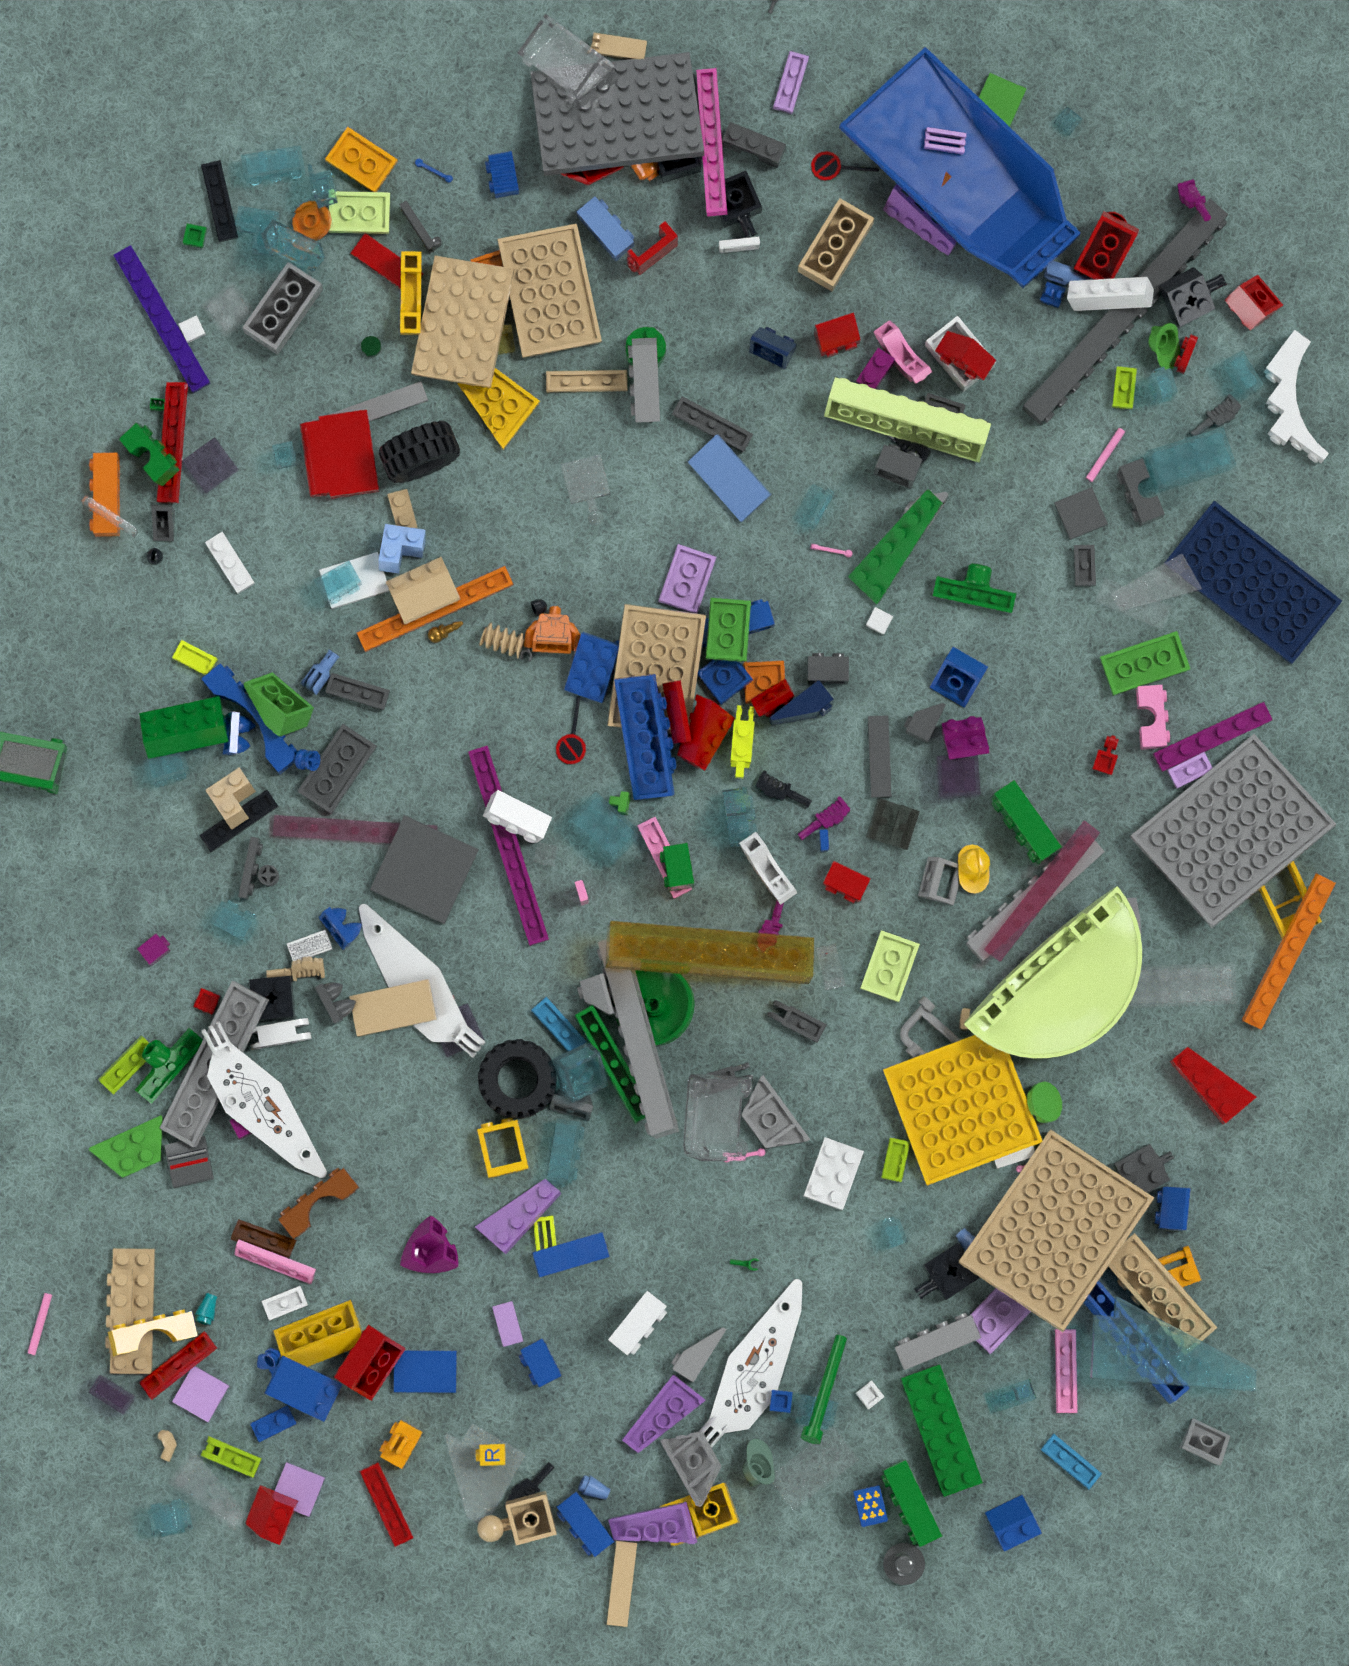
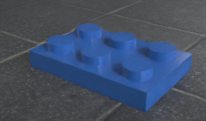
(592, 667)

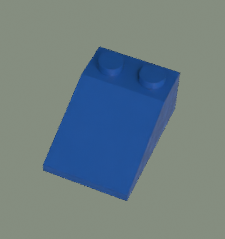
(303, 1388)

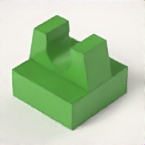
(621, 802)

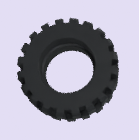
(419, 451)
(517, 1107)

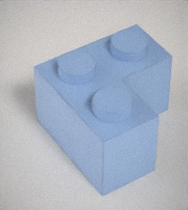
(399, 542)

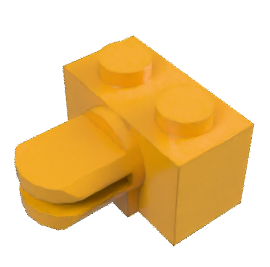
(401, 1443)

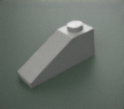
(694, 1358)

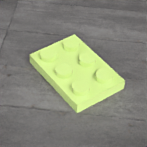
(360, 213)
(890, 966)

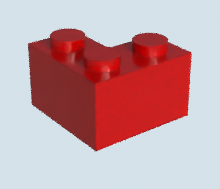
(965, 354)

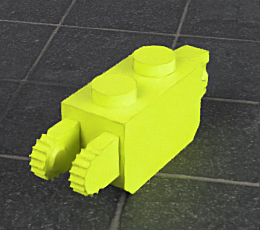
(742, 742)

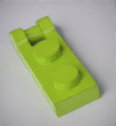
(232, 1457)

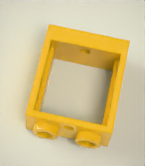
(506, 1169)

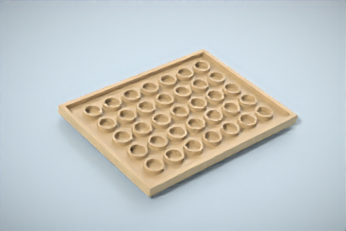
(1056, 1230)

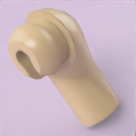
(169, 1444)

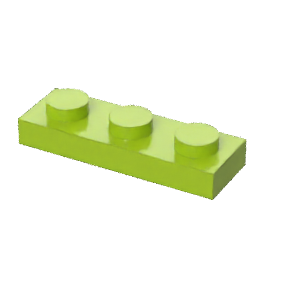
(124, 1066)

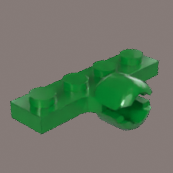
(975, 590)
(166, 1063)

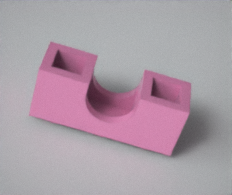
(1153, 699)

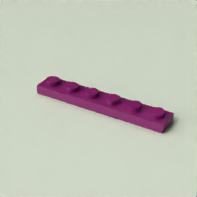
(1212, 736)

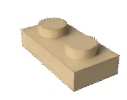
(402, 509)

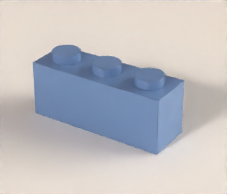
(606, 228)

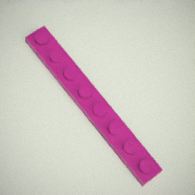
(712, 140)

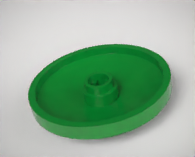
(667, 1003)

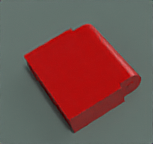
(339, 455)

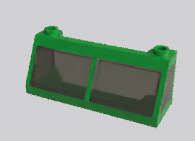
(31, 761)

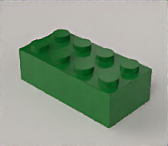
(183, 727)
(1025, 822)
(911, 1503)

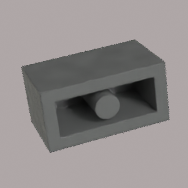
(828, 669)

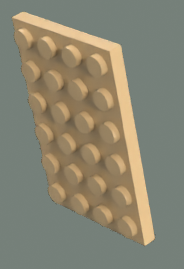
(550, 291)
(462, 321)
(662, 645)

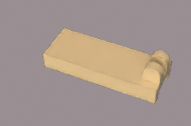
(619, 46)

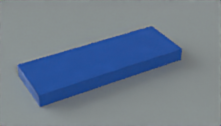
(570, 1254)

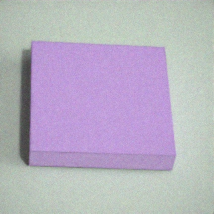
(200, 1393)
(300, 1486)

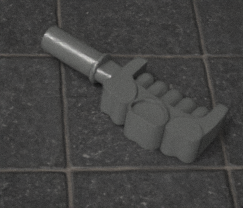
(1219, 416)

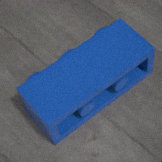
(584, 1524)

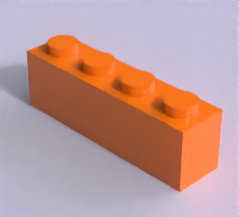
(105, 491)

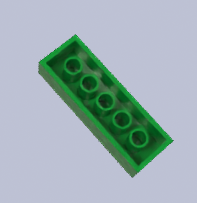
(941, 1430)

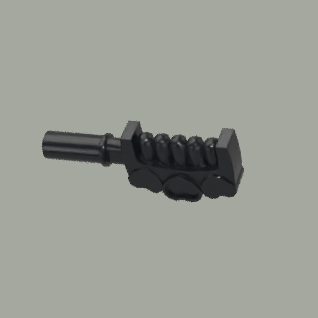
(917, 448)
(779, 790)
(530, 1487)

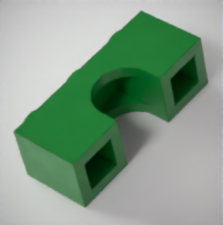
(160, 466)

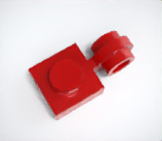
(1106, 760)

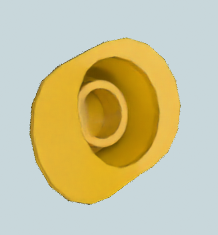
(973, 868)

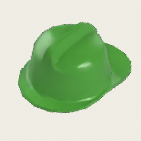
(1165, 344)

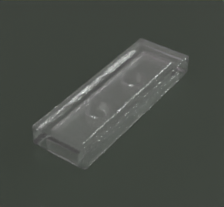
(110, 516)

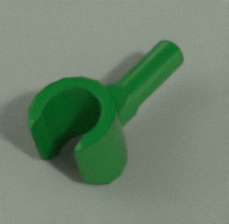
(744, 1263)

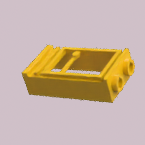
(1283, 924)

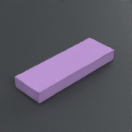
(791, 82)

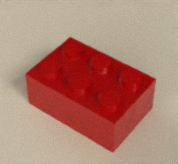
(1106, 247)
(369, 1362)

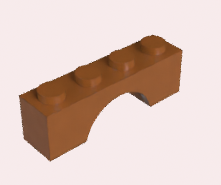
(297, 1219)

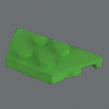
(132, 1149)

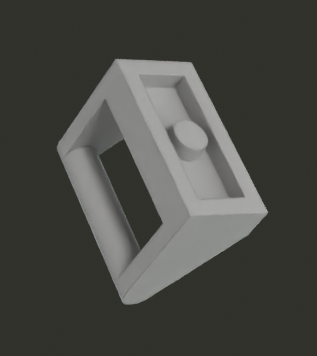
(932, 877)

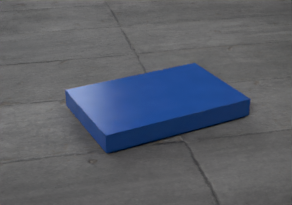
(426, 1372)

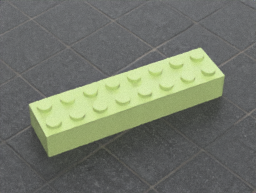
(907, 419)

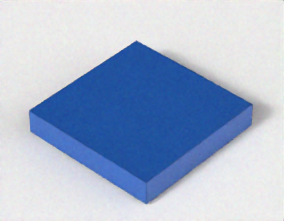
(724, 678)

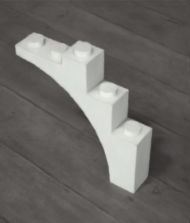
(1283, 400)

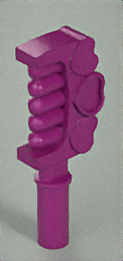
(1192, 198)
(828, 818)
(773, 926)

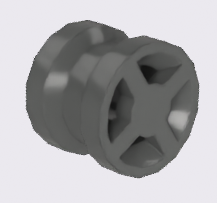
(267, 872)

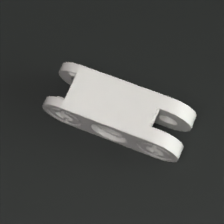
(280, 1033)

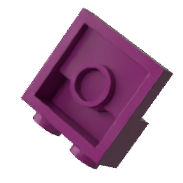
(965, 737)

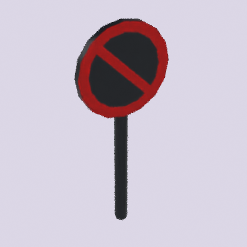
(828, 165)
(571, 747)

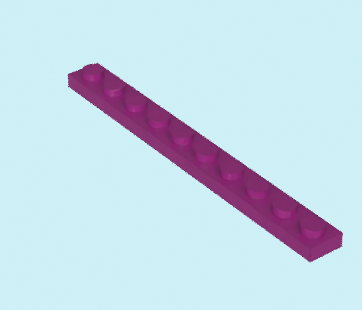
(510, 852)

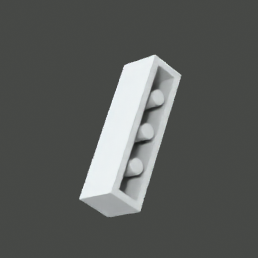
(1110, 293)

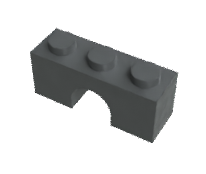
(765, 148)
(1144, 509)

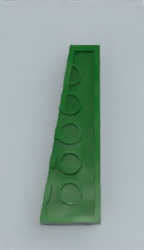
(887, 558)

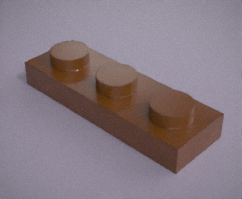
(263, 1238)

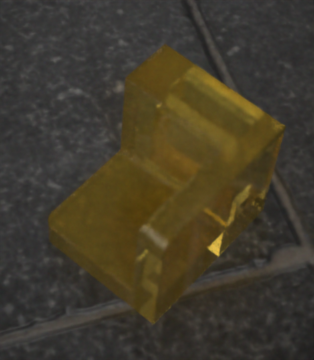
(507, 341)

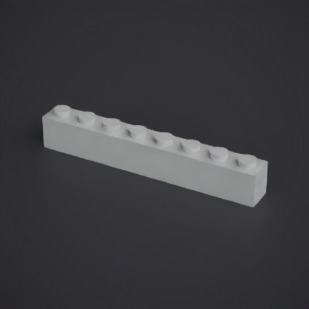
(979, 940)

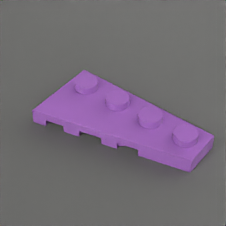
(666, 1409)
(654, 1525)

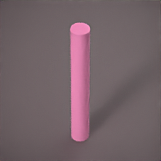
(1105, 454)
(39, 1324)

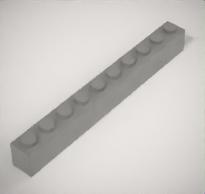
(640, 1049)

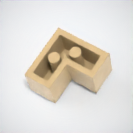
(228, 794)

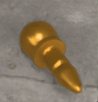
(436, 634)

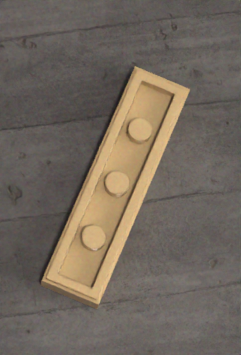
(586, 381)
(621, 1583)

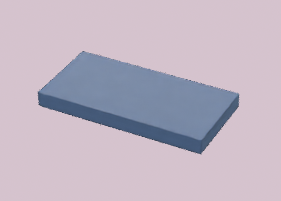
(729, 478)

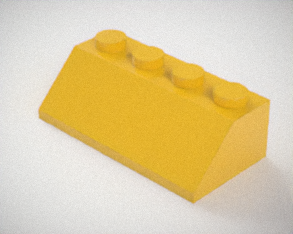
(320, 1335)

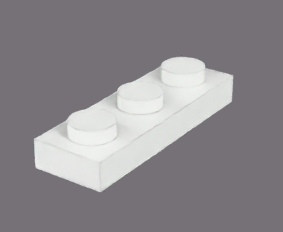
(230, 562)

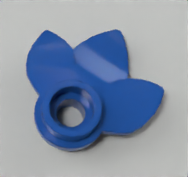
(269, 1360)

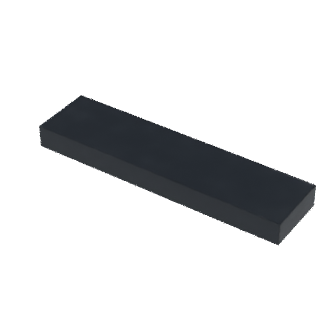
(219, 201)
(254, 809)

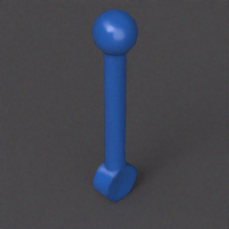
(419, 163)

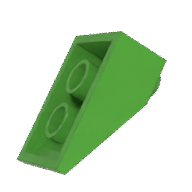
(278, 704)

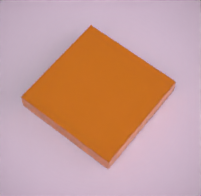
(764, 676)

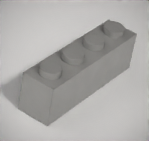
(645, 380)
(937, 1342)

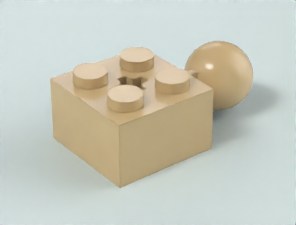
(491, 1527)

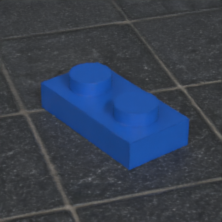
(273, 1423)

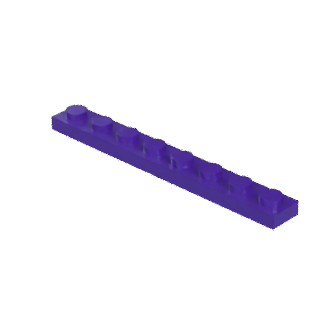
(162, 319)

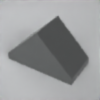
(163, 522)

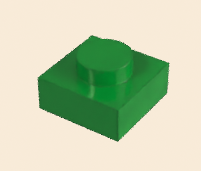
(194, 235)

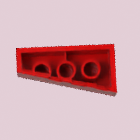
(1213, 1086)

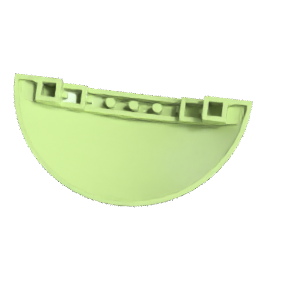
(1068, 986)

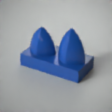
(234, 725)
(343, 934)

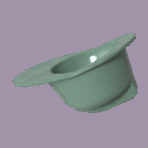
(759, 1463)

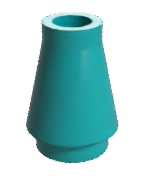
(206, 1311)

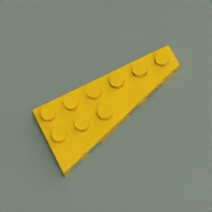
(502, 406)

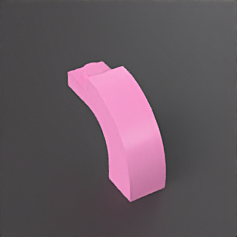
(905, 359)

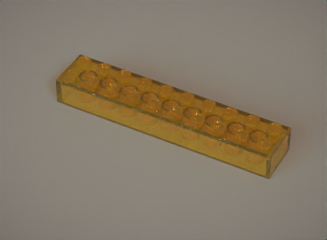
(709, 952)

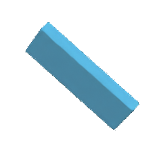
(558, 1025)
(1071, 1461)

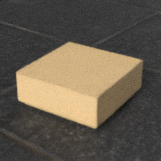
(965, 1013)

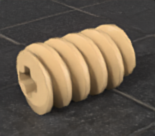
(502, 640)

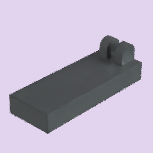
(430, 244)

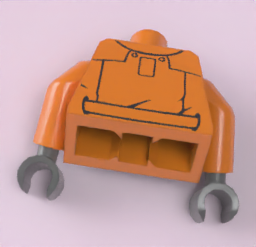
(551, 634)

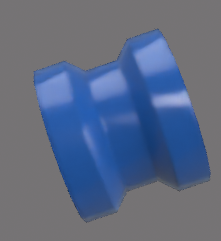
(307, 760)

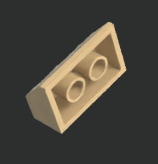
(423, 590)

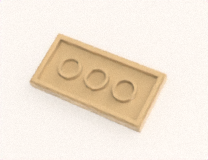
(393, 1008)

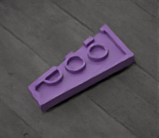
(919, 221)
(517, 1217)

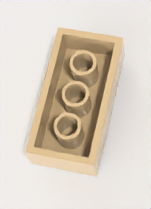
(836, 244)

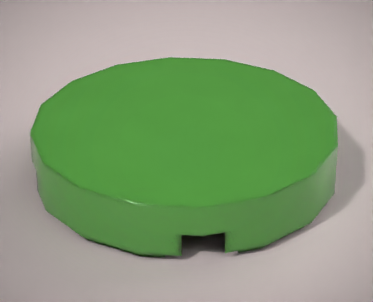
(1044, 1102)

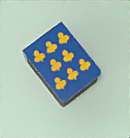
(870, 1505)

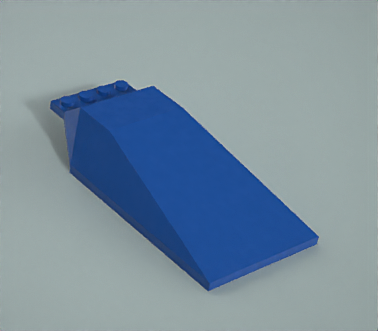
(1000, 191)

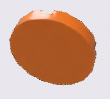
(311, 220)

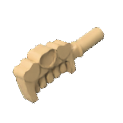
(305, 967)

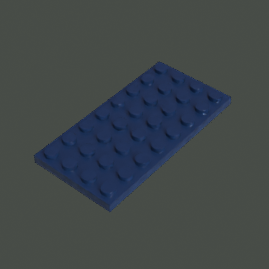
(1255, 583)

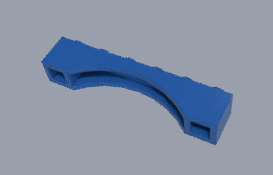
(223, 685)

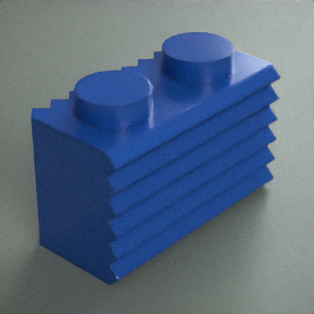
(503, 174)

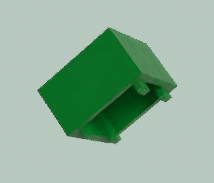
(677, 867)

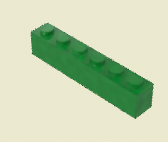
(612, 1060)

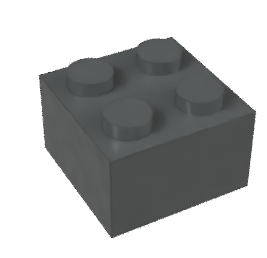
(898, 465)

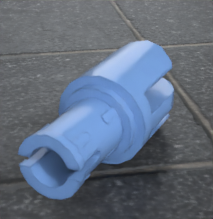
(1062, 273)
(319, 673)

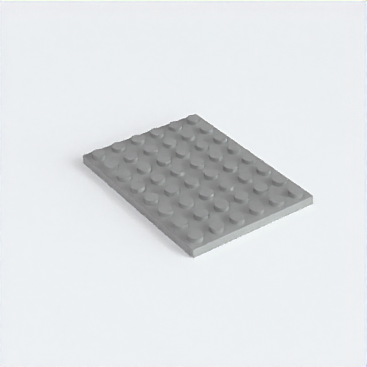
(1233, 831)

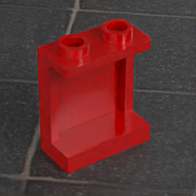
(668, 242)

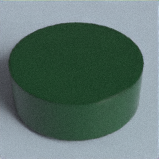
(371, 346)

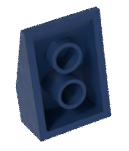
(772, 347)
(807, 705)

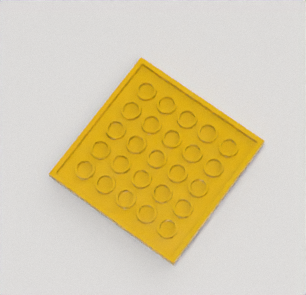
(961, 1107)

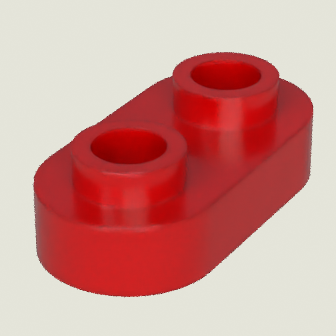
(1188, 346)

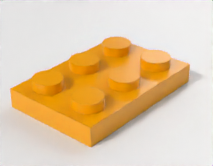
(361, 160)

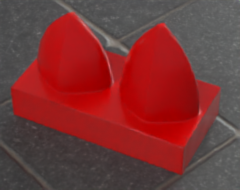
(767, 701)

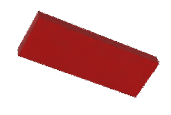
(379, 259)

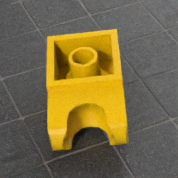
(707, 1523)

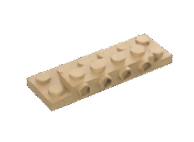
(1158, 1289)
(130, 1301)

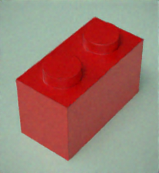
(846, 882)

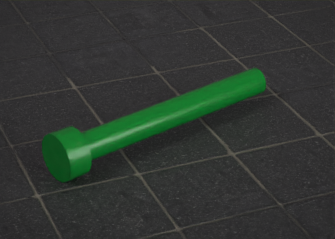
(812, 1432)

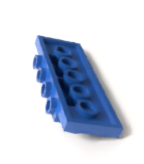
(646, 736)

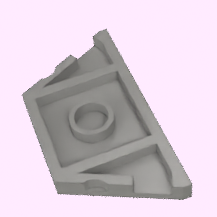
(771, 1118)
(694, 1463)

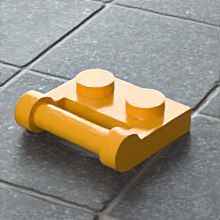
(1186, 1273)

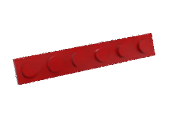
(173, 436)

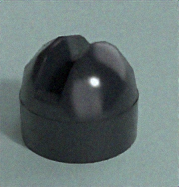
(158, 556)
(538, 606)

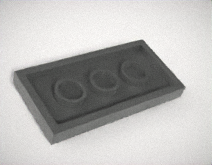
(337, 769)

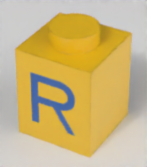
(491, 1454)

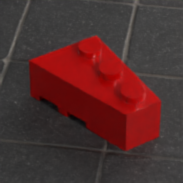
(707, 730)

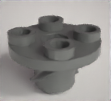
(904, 1563)

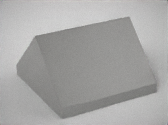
(1205, 1442)

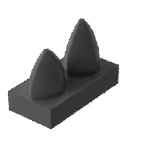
(338, 1009)
(580, 1109)

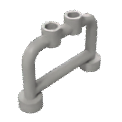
(923, 1011)

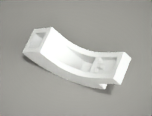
(767, 868)

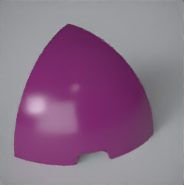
(429, 1249)

